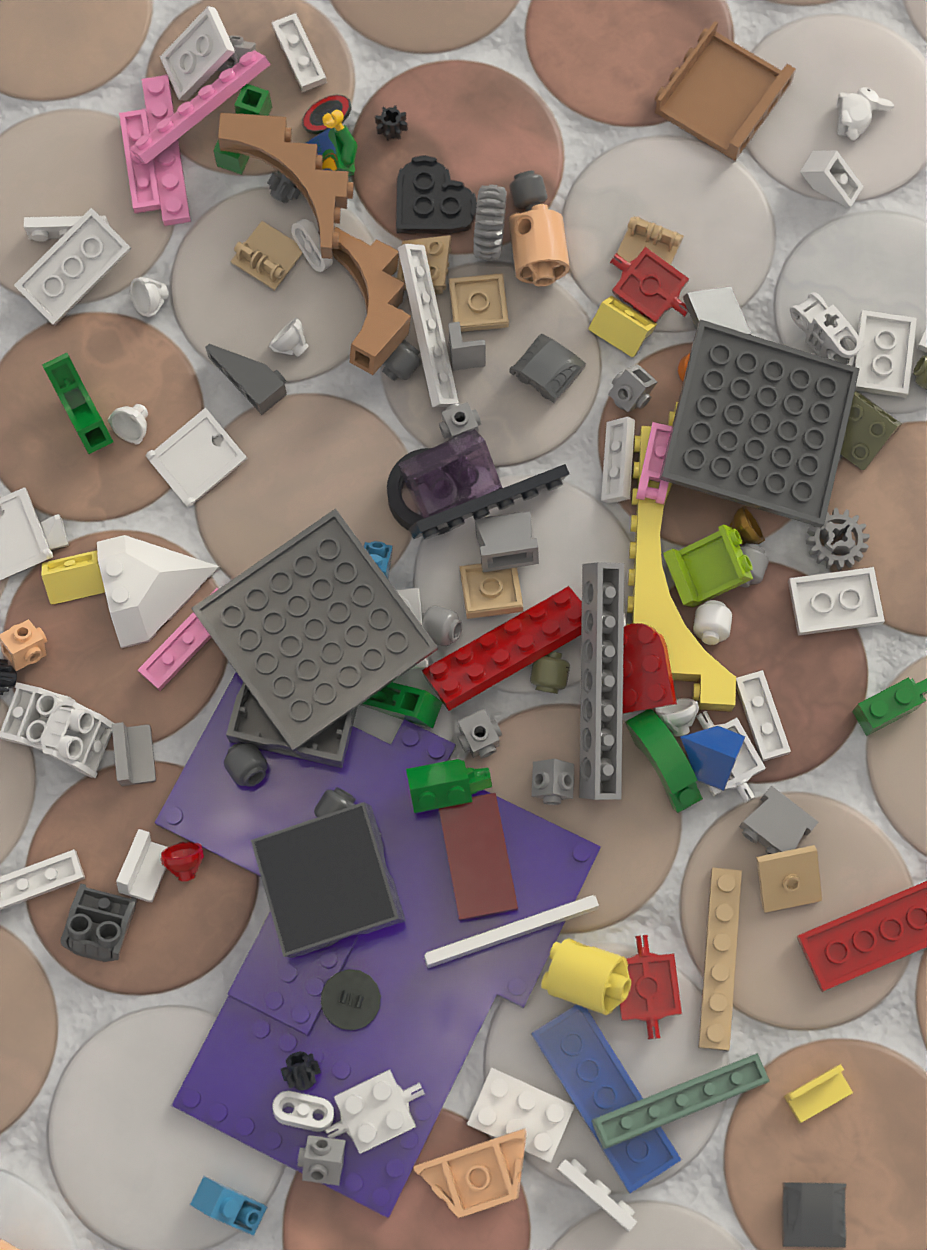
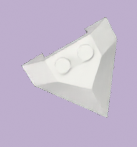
(146, 585)

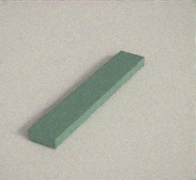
(680, 1101)

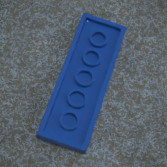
(599, 1086)

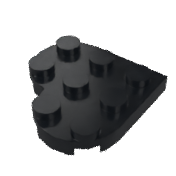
(432, 201)

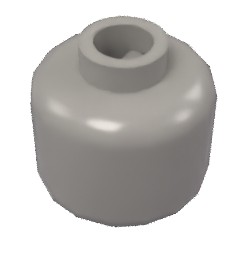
(442, 625)

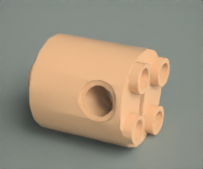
(539, 246)

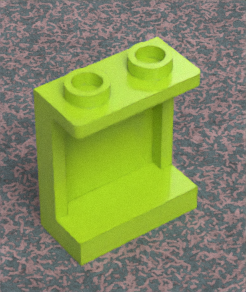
(709, 566)

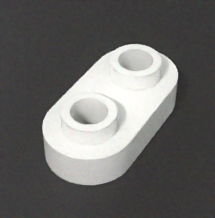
(308, 239)
(304, 1109)

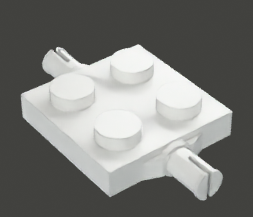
(746, 765)
(375, 1111)

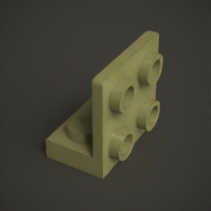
(866, 431)

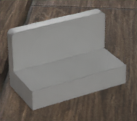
(465, 354)
(133, 754)

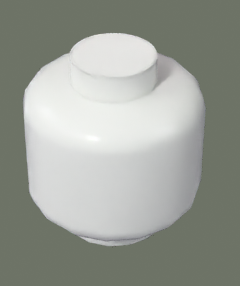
(712, 622)

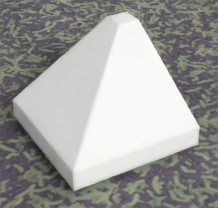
(54, 532)

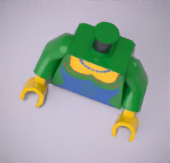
(336, 144)

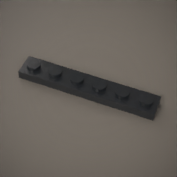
(480, 506)

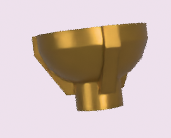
(747, 526)

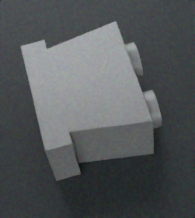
(506, 541)
(777, 823)

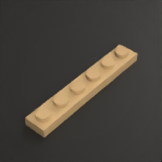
(720, 959)

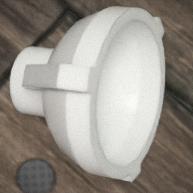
(147, 295)
(290, 339)
(129, 423)
(679, 716)

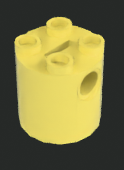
(587, 976)

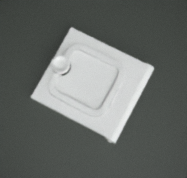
(191, 459)
(20, 535)

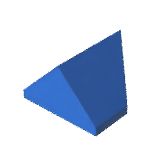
(713, 754)

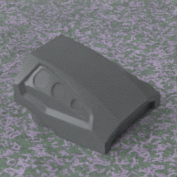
(548, 367)
(97, 924)
(814, 1215)

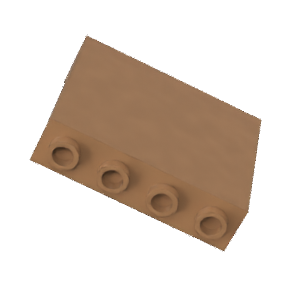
(722, 93)

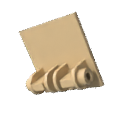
(649, 235)
(267, 255)
(437, 255)

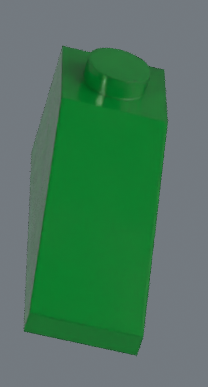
(406, 703)

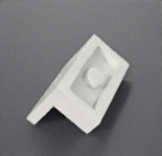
(142, 868)

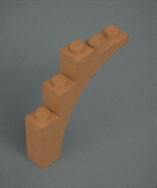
(270, 141)
(383, 294)

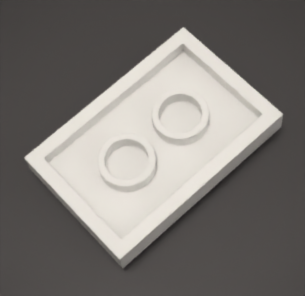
(197, 53)
(885, 353)
(836, 601)
(513, 1105)

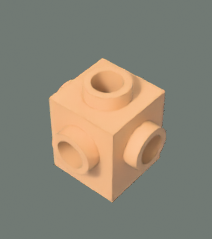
(23, 644)

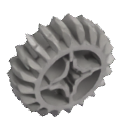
(489, 222)

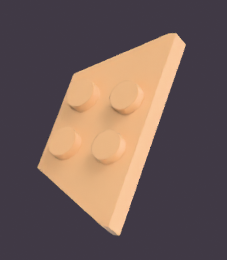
(478, 1174)

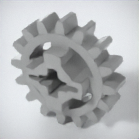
(845, 547)

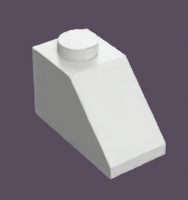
(832, 177)

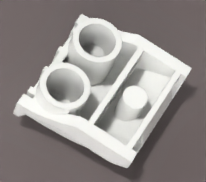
(29, 714)
(76, 736)

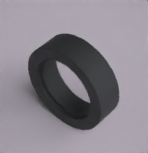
(398, 508)

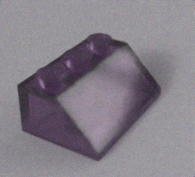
(450, 474)

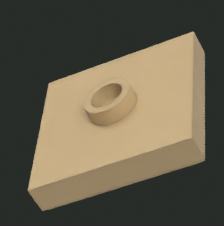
(479, 302)
(490, 591)
(789, 878)

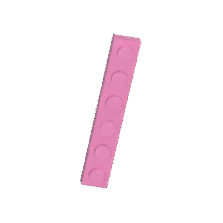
(204, 103)
(167, 163)

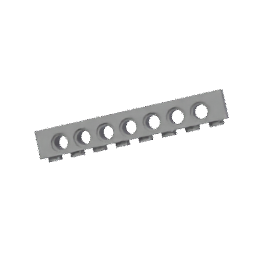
(601, 681)

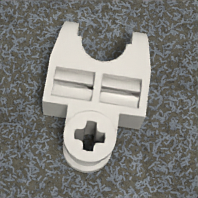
(820, 327)

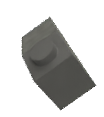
(252, 378)

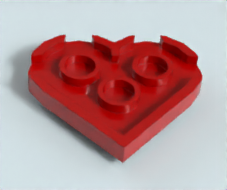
(645, 670)

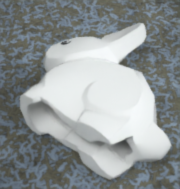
(856, 111)

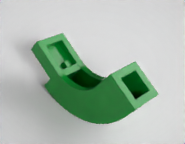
(77, 403)
(666, 757)

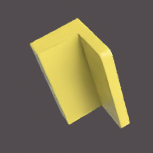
(621, 326)
(72, 577)
(818, 1094)

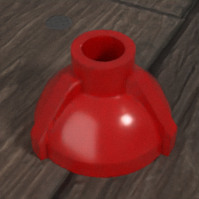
(183, 859)

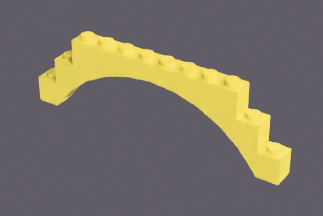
(654, 606)

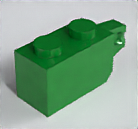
(890, 705)
(445, 784)

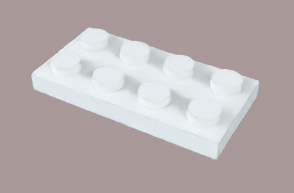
(72, 266)

